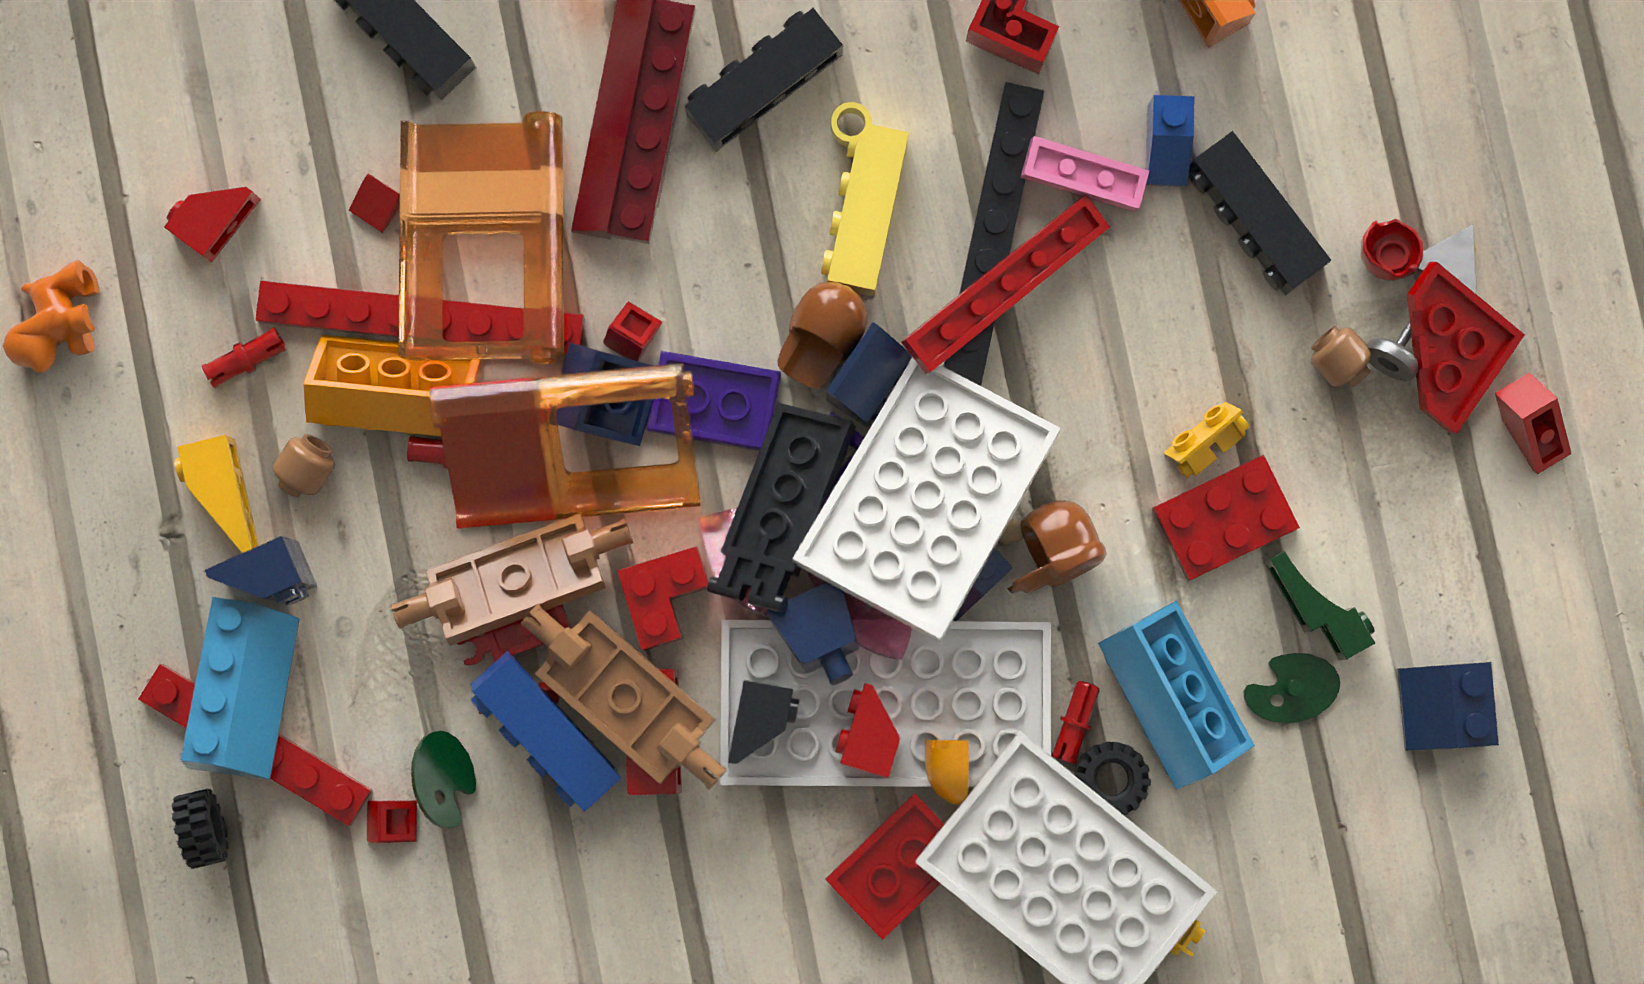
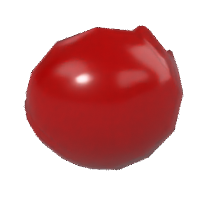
(1391, 250)

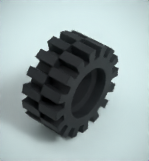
(1130, 760)
(200, 828)

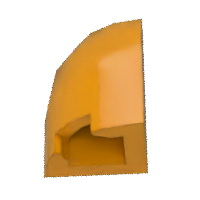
(948, 768)

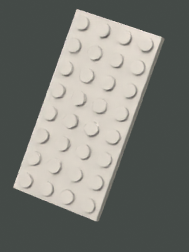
(971, 686)

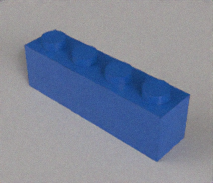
(544, 731)

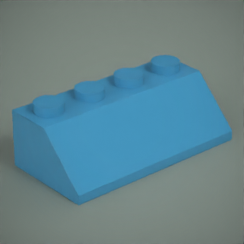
(240, 689)
(1176, 695)

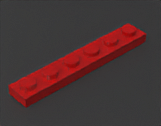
(1005, 284)
(292, 765)

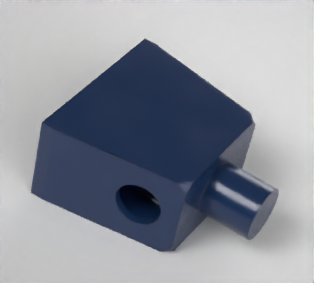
(819, 631)

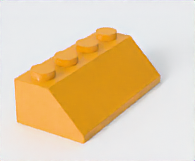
(374, 388)

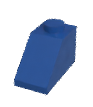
(1169, 139)

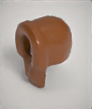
(833, 315)
(1061, 545)

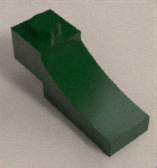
(1343, 628)

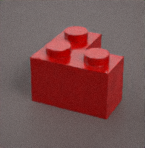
(1012, 33)
(650, 593)

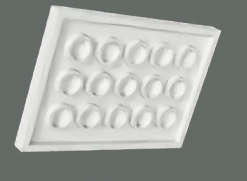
(926, 497)
(1064, 872)

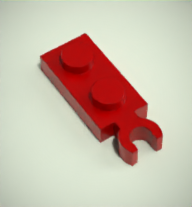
(511, 638)

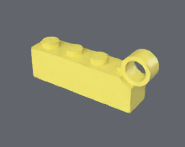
(868, 201)

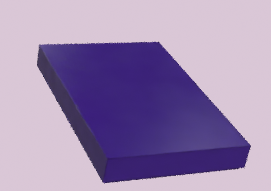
(728, 405)

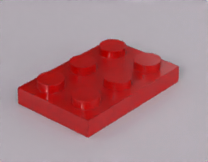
(1225, 518)
(882, 874)

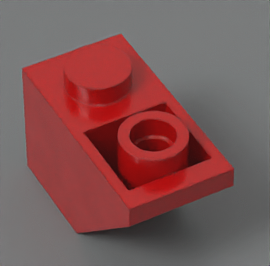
(872, 736)

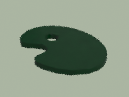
(1304, 683)
(441, 766)

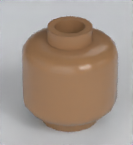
(1341, 357)
(303, 465)

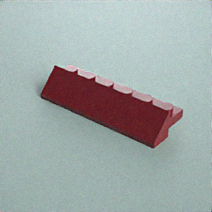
(634, 119)

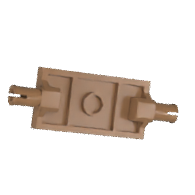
(513, 578)
(624, 696)

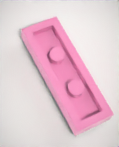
(1085, 174)

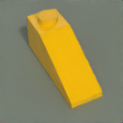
(216, 480)

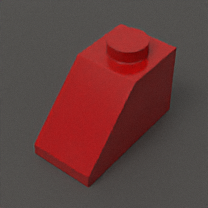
(210, 218)
(1534, 422)

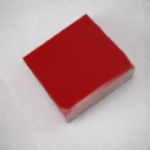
(375, 203)
(631, 332)
(392, 821)

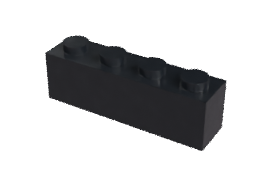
(414, 40)
(764, 78)
(1258, 214)

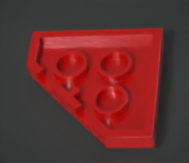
(1457, 345)

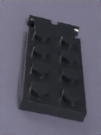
(781, 504)

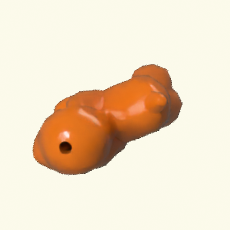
(57, 320)

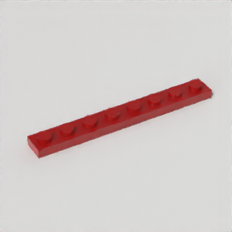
(379, 314)

